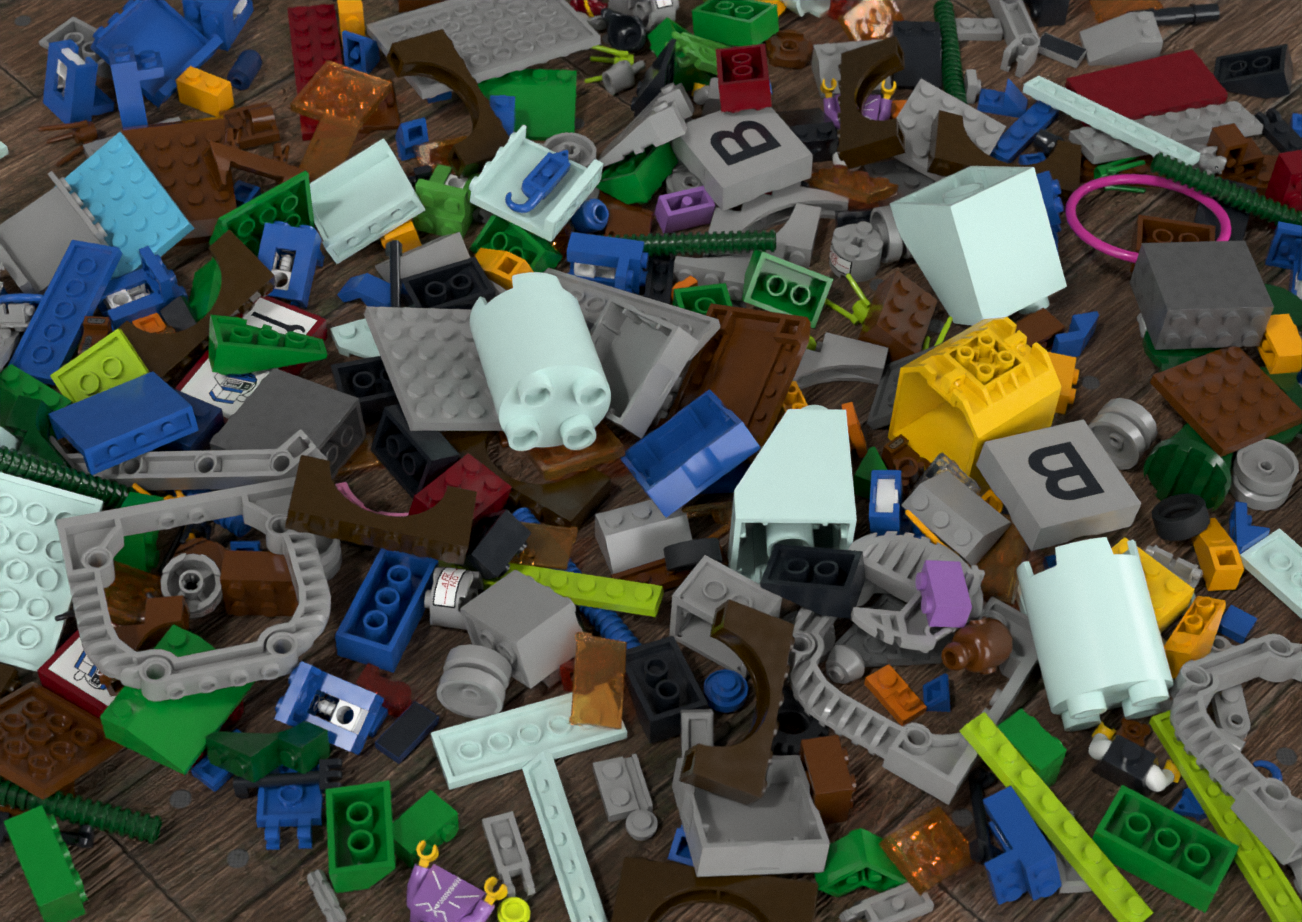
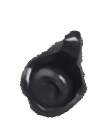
(624, 30)

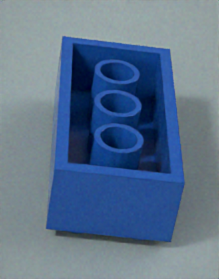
(386, 609)

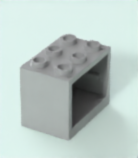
(695, 607)
(524, 625)

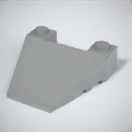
(655, 124)

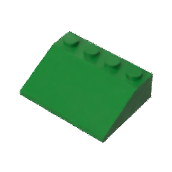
(542, 100)
(285, 203)
(171, 729)

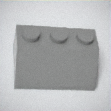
(82, 35)
(826, 61)
(429, 256)
(957, 516)
(638, 534)

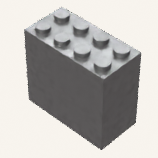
(1200, 294)
(286, 405)

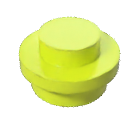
(513, 910)

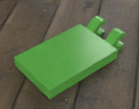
(697, 51)

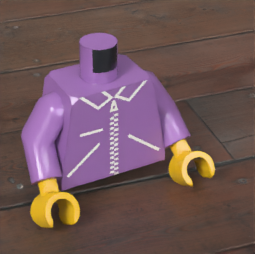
(874, 108)
(443, 897)

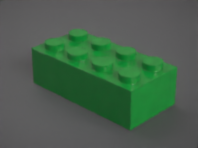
(1164, 848)

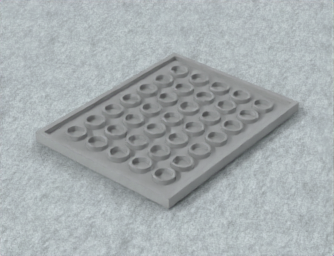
(491, 35)

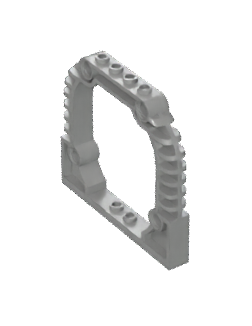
(88, 554)
(911, 752)
(1259, 802)

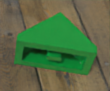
(862, 477)

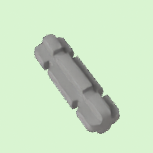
(325, 896)

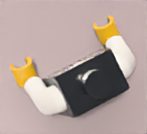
(1128, 763)

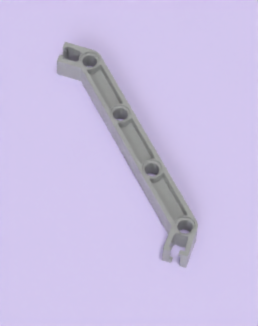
(1018, 34)
(204, 468)

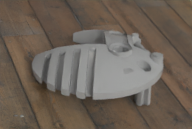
(893, 564)

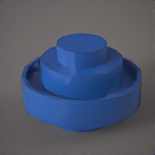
(725, 690)

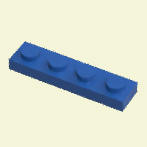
(1023, 131)

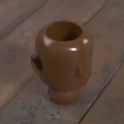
(979, 646)

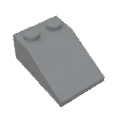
(1122, 40)

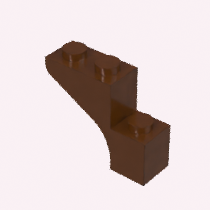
(155, 623)

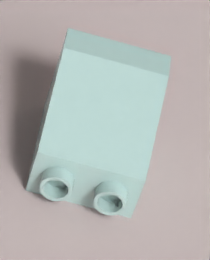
(983, 242)
(794, 491)

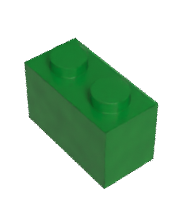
(426, 820)

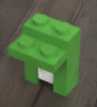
(445, 203)

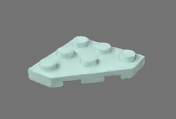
(355, 339)

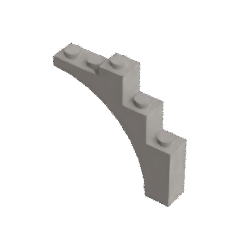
(774, 210)
(793, 244)
(841, 360)

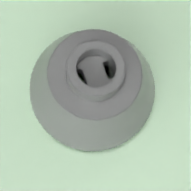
(844, 664)

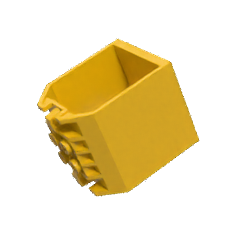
(974, 392)

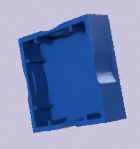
(689, 452)

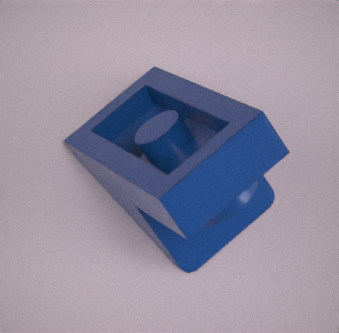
(1006, 103)
(1241, 530)

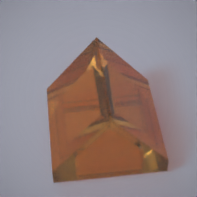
(561, 240)

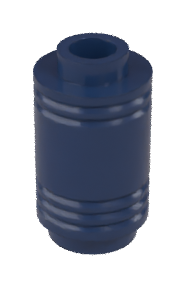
(245, 69)

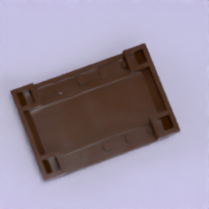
(177, 162)
(747, 366)

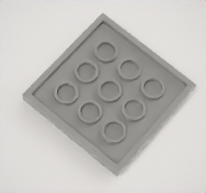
(919, 115)

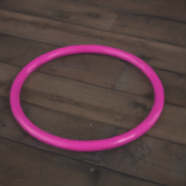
(1122, 254)

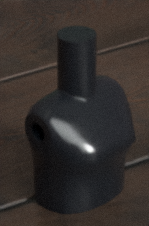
(1045, 142)

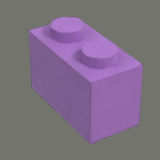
(684, 209)
(944, 593)

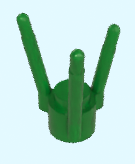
(1113, 169)

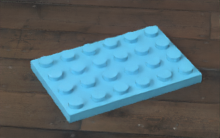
(128, 203)

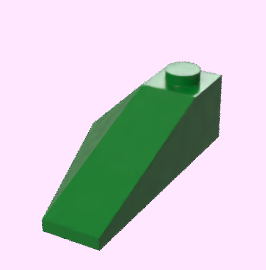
(248, 349)

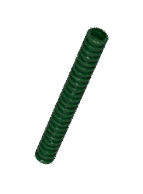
(950, 52)
(1224, 191)
(706, 242)
(62, 477)
(84, 812)

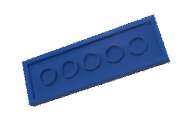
(60, 315)

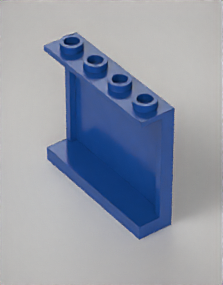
(157, 28)
(124, 421)

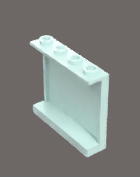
(507, 174)
(362, 201)

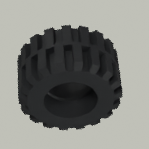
(793, 713)

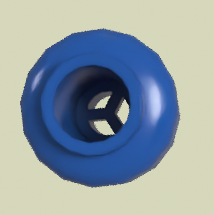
(590, 216)

